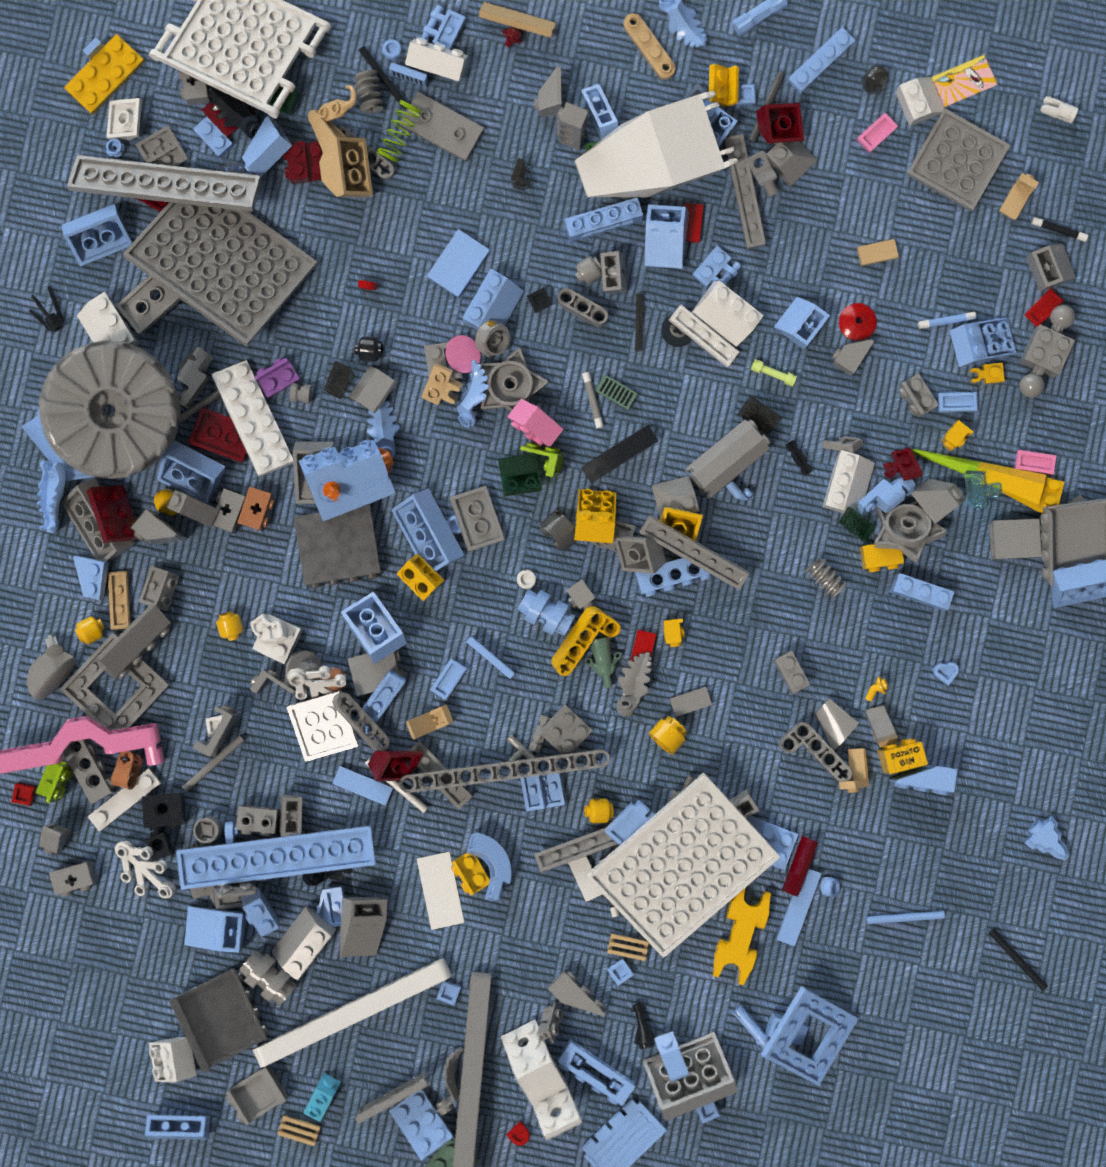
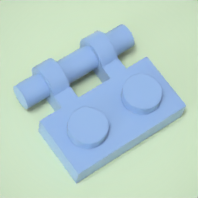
(448, 30)
(713, 265)

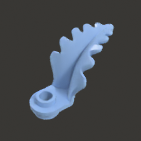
(682, 21)
(473, 395)
(383, 428)

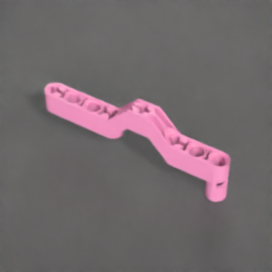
(84, 728)

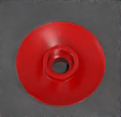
(853, 330)

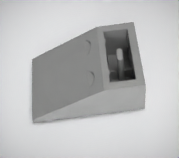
(362, 925)

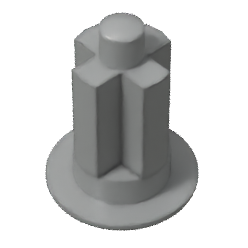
(53, 648)

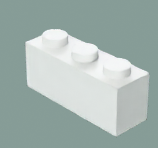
(436, 59)

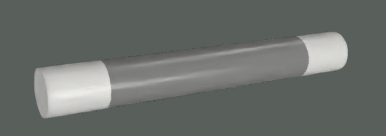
(592, 399)

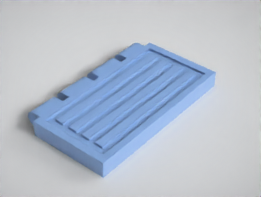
(628, 821)
(627, 1138)

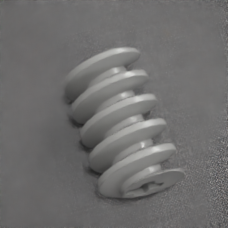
(366, 91)
(826, 578)

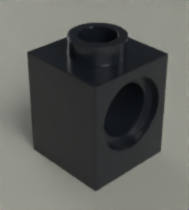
(167, 846)

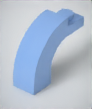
(497, 861)

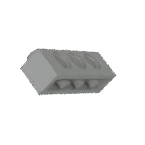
(572, 125)
(84, 776)

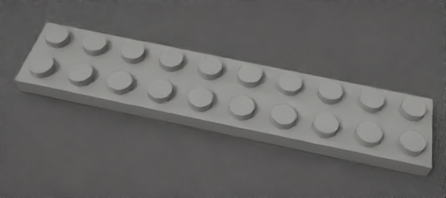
(164, 183)

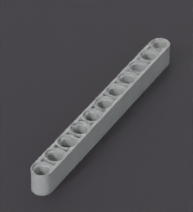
(495, 774)
(472, 1070)

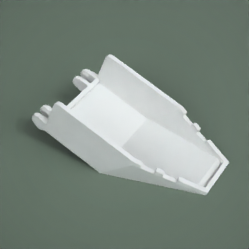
(655, 152)

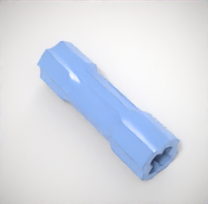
(748, 20)

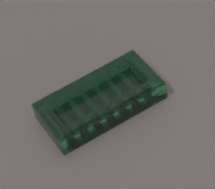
(856, 524)

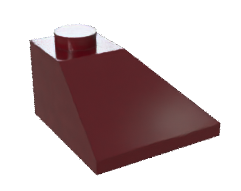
(393, 764)

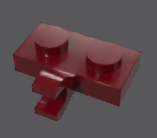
(903, 463)

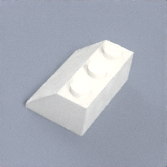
(727, 313)
(105, 321)
(848, 481)

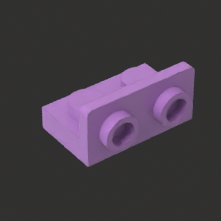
(277, 377)

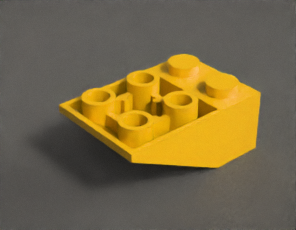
(595, 516)

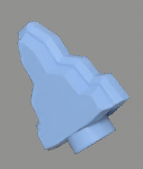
(1047, 838)

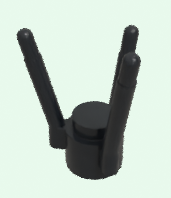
(53, 322)

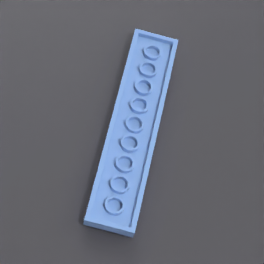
(276, 857)

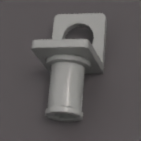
(765, 174)

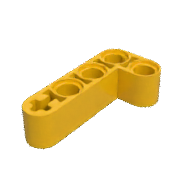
(583, 642)

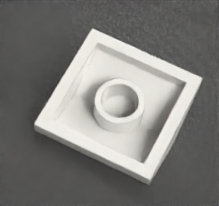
(124, 119)

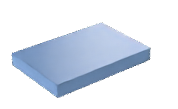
(458, 263)

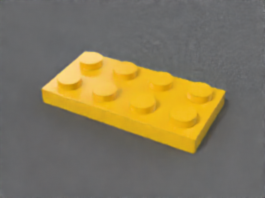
(104, 74)

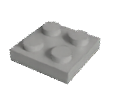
(565, 731)

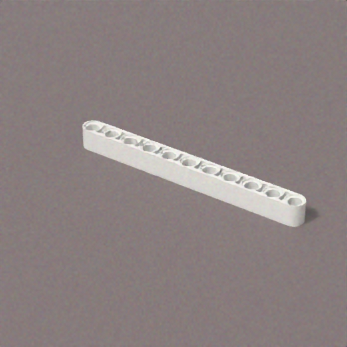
(352, 1012)

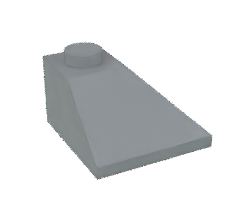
(550, 95)
(790, 161)
(675, 494)
(938, 498)
(639, 554)

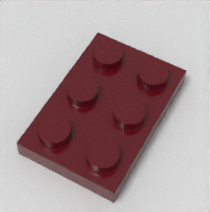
(217, 435)
(112, 513)

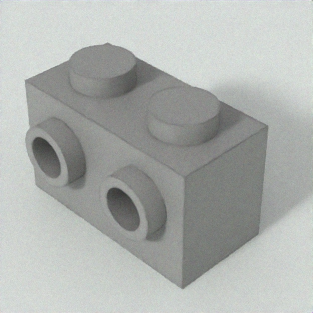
(257, 820)

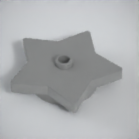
(511, 370)
(907, 529)

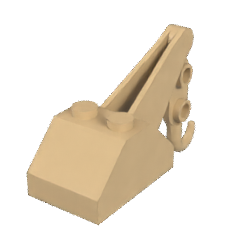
(344, 159)

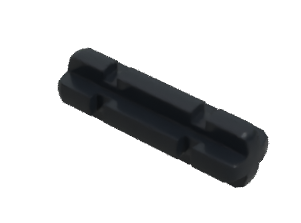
(799, 458)

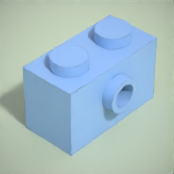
(260, 913)

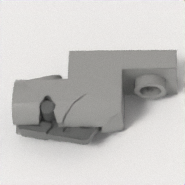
(192, 375)

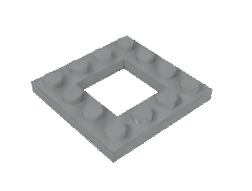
(78, 691)

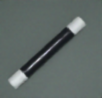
(1059, 229)

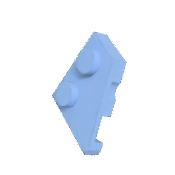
(92, 576)
(331, 905)

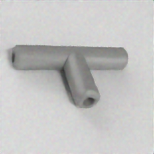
(521, 749)

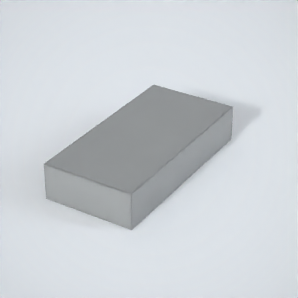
(690, 701)
(880, 724)

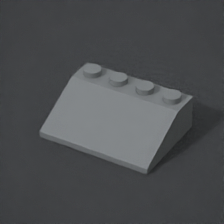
(707, 1078)

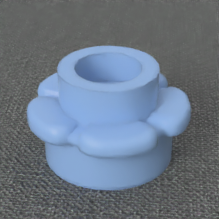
(110, 147)

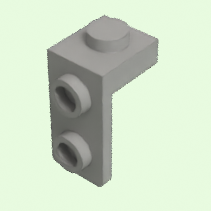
(259, 681)

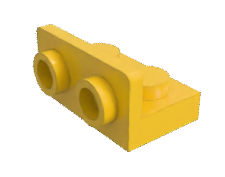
(724, 83)
(471, 873)

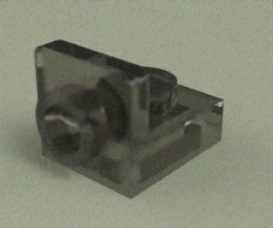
(520, 171)

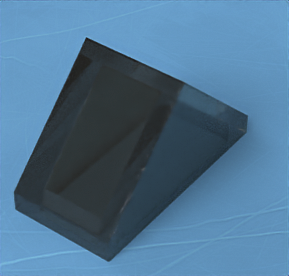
(339, 380)

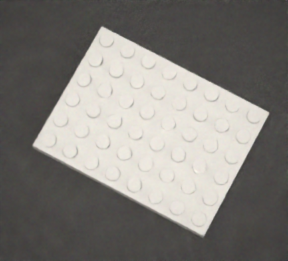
(683, 865)

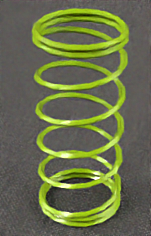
(411, 108)

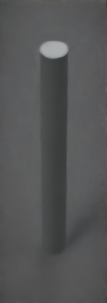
(769, 100)

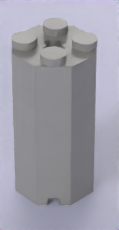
(728, 458)

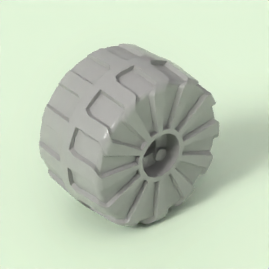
(143, 403)

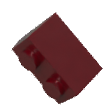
(780, 123)

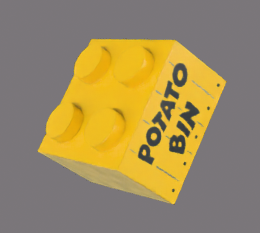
(902, 757)

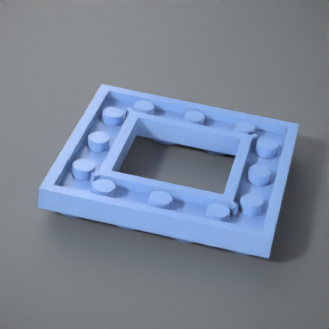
(807, 1003)

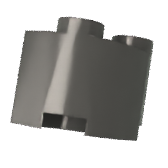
(559, 529)

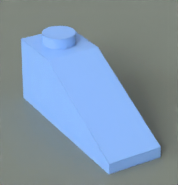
(600, 110)

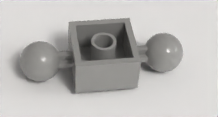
(1047, 351)

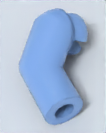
(737, 493)

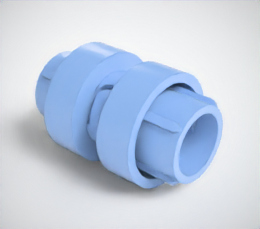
(539, 608)

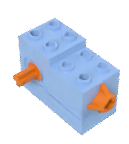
(348, 478)

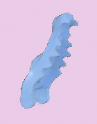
(51, 493)

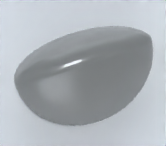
(48, 674)

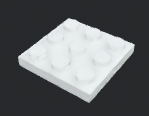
(321, 727)

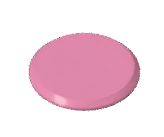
(461, 352)

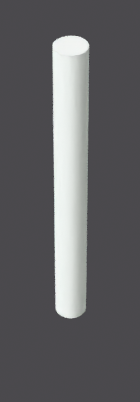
(409, 796)

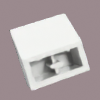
(172, 1060)

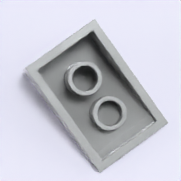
(301, 449)

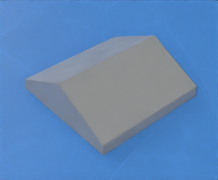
(372, 389)

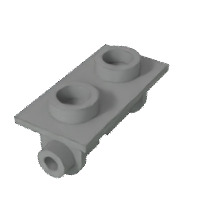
(550, 1023)

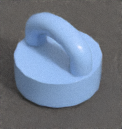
(830, 887)

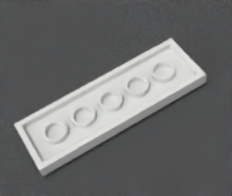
(252, 418)

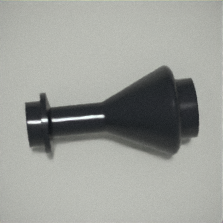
(644, 1036)

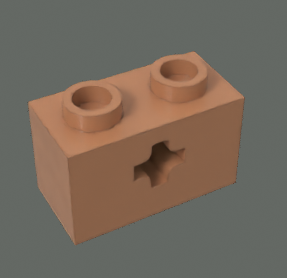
(254, 499)

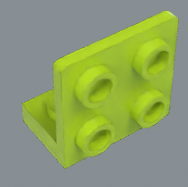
(551, 466)
(54, 781)

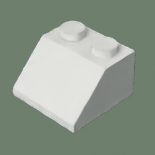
(919, 100)
(282, 650)

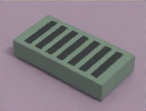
(616, 392)

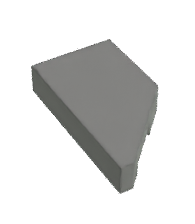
(845, 443)

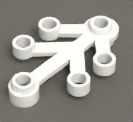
(298, 677)
(127, 853)

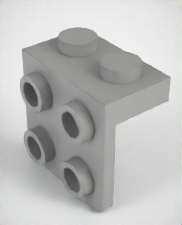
(230, 895)

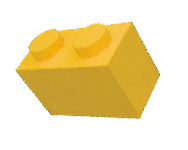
(874, 558)

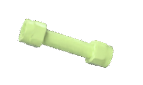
(789, 379)

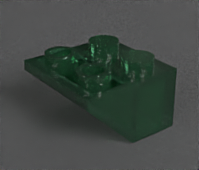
(520, 474)

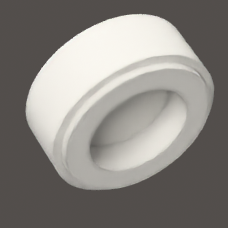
(526, 579)

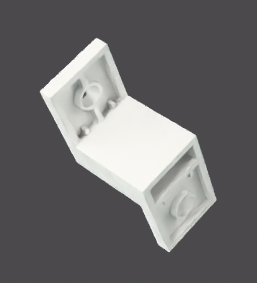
(541, 1080)

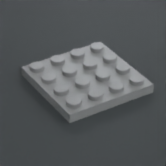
(958, 159)

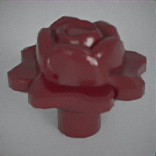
(512, 36)

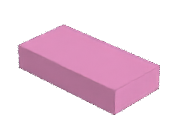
(877, 133)
(1035, 462)

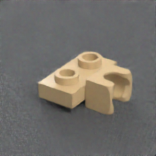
(440, 386)

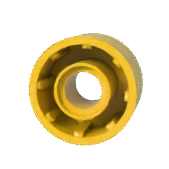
(668, 734)

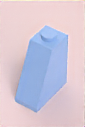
(266, 147)

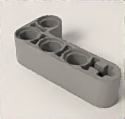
(819, 754)

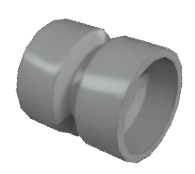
(208, 829)

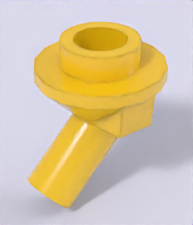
(880, 685)

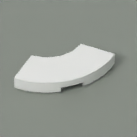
(269, 631)

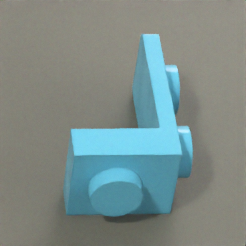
(322, 1097)

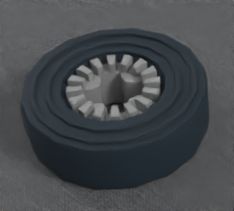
(672, 338)

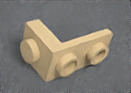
(1018, 195)
(429, 722)
(858, 766)

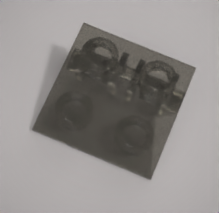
(760, 415)

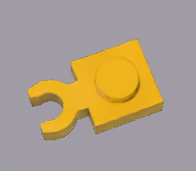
(990, 373)

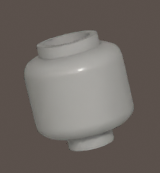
(589, 270)

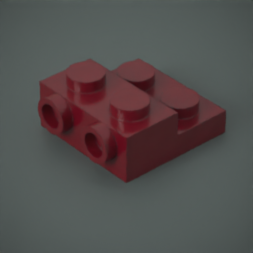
(303, 162)

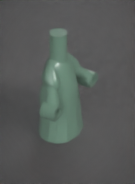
(603, 665)

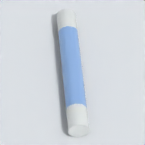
(946, 320)

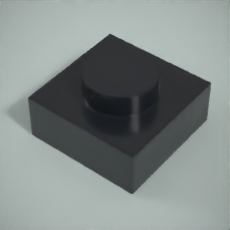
(539, 300)

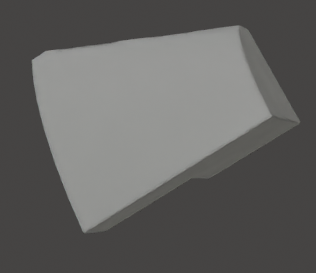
(835, 723)

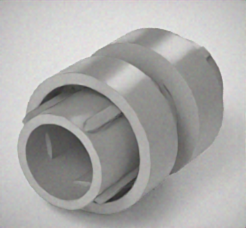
(260, 971)

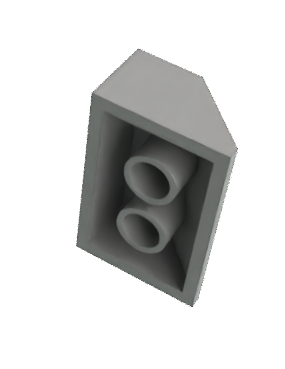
(156, 530)
(302, 942)

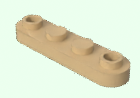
(649, 46)

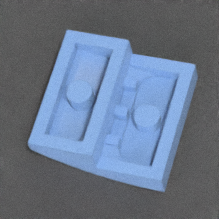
(543, 791)

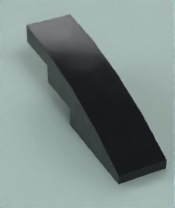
(619, 454)

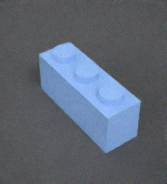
(921, 592)
(177, 1127)

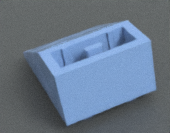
(665, 236)
(982, 341)
(932, 777)
(215, 929)

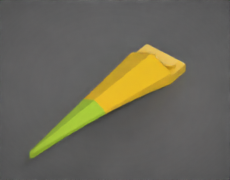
(1024, 486)

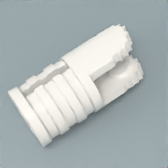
(1059, 109)

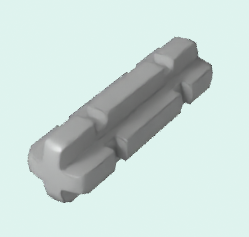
(537, 738)

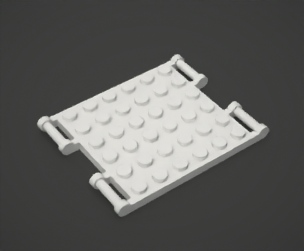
(242, 47)

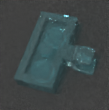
(978, 490)

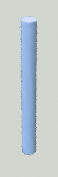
(905, 917)

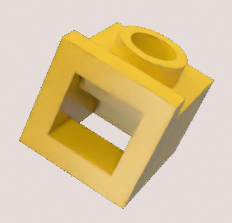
(956, 436)
(673, 632)

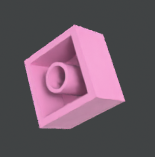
(534, 423)

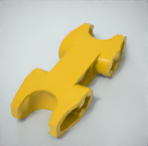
(737, 948)

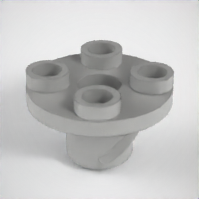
(303, 660)

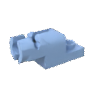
(885, 495)

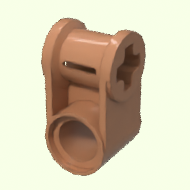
(127, 771)

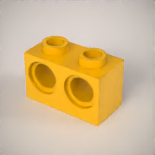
(420, 577)

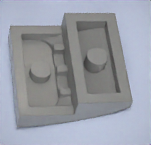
(162, 148)

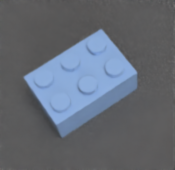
(373, 627)

